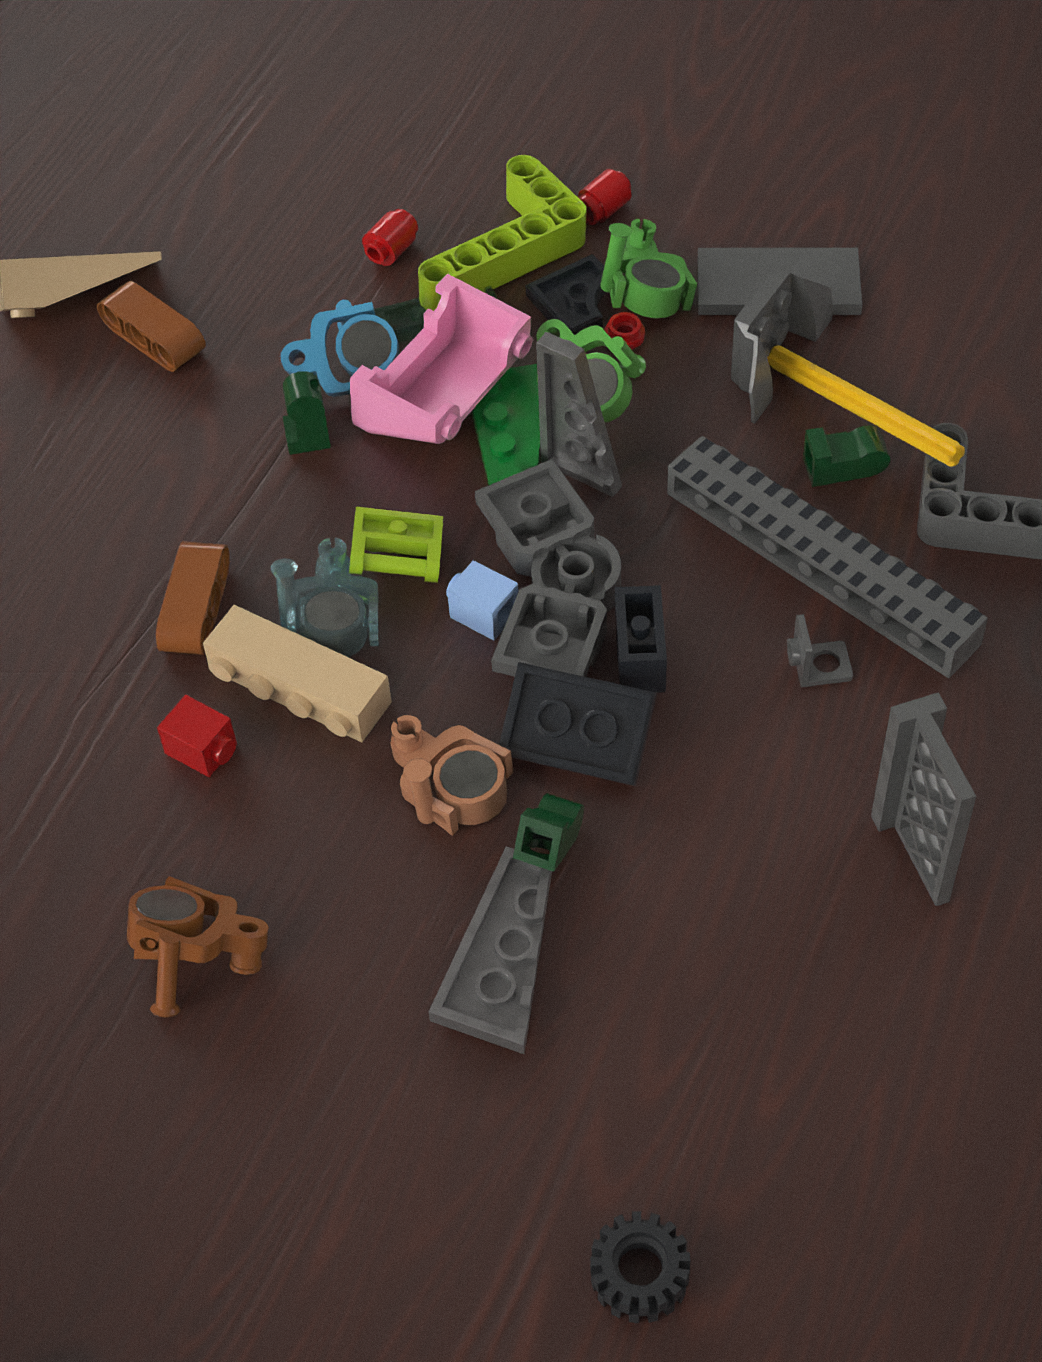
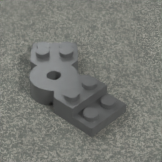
(574, 576)

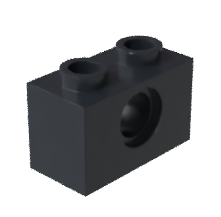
(640, 638)

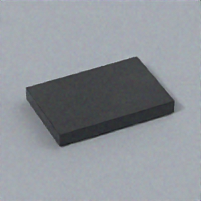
(577, 723)

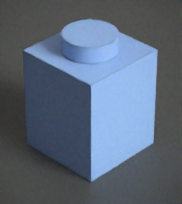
(481, 599)

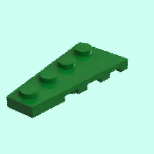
(509, 424)

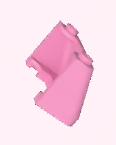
(443, 369)

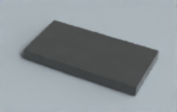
(734, 274)

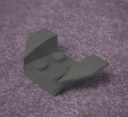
(778, 306)

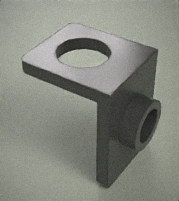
(802, 653)

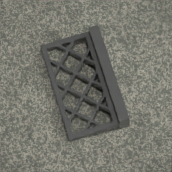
(924, 793)

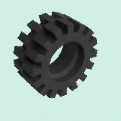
(631, 1298)

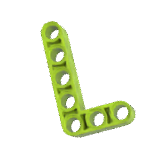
(547, 230)

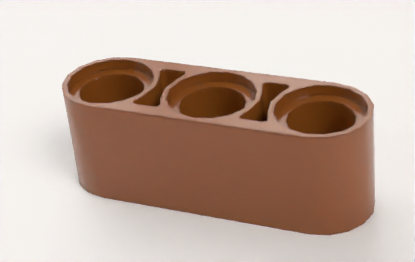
(151, 326)
(192, 597)

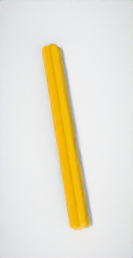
(866, 406)

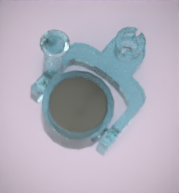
(329, 603)

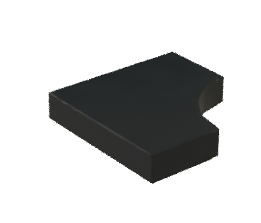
(571, 294)

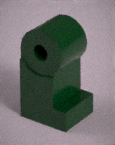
(306, 418)
(844, 455)
(549, 827)

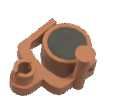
(466, 775)

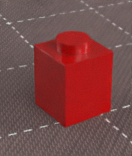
(197, 736)

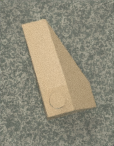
(44, 281)

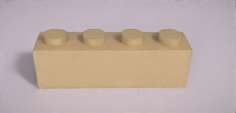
(297, 673)

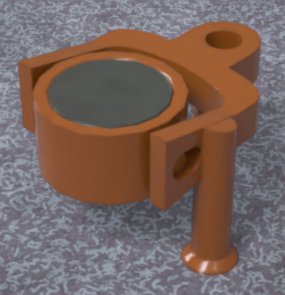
(168, 927)

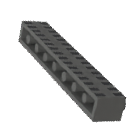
(827, 556)

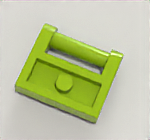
(399, 534)

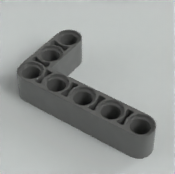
(974, 519)

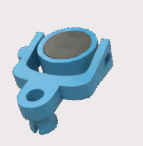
(360, 341)

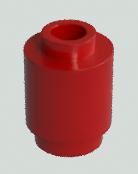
(605, 195)
(390, 237)

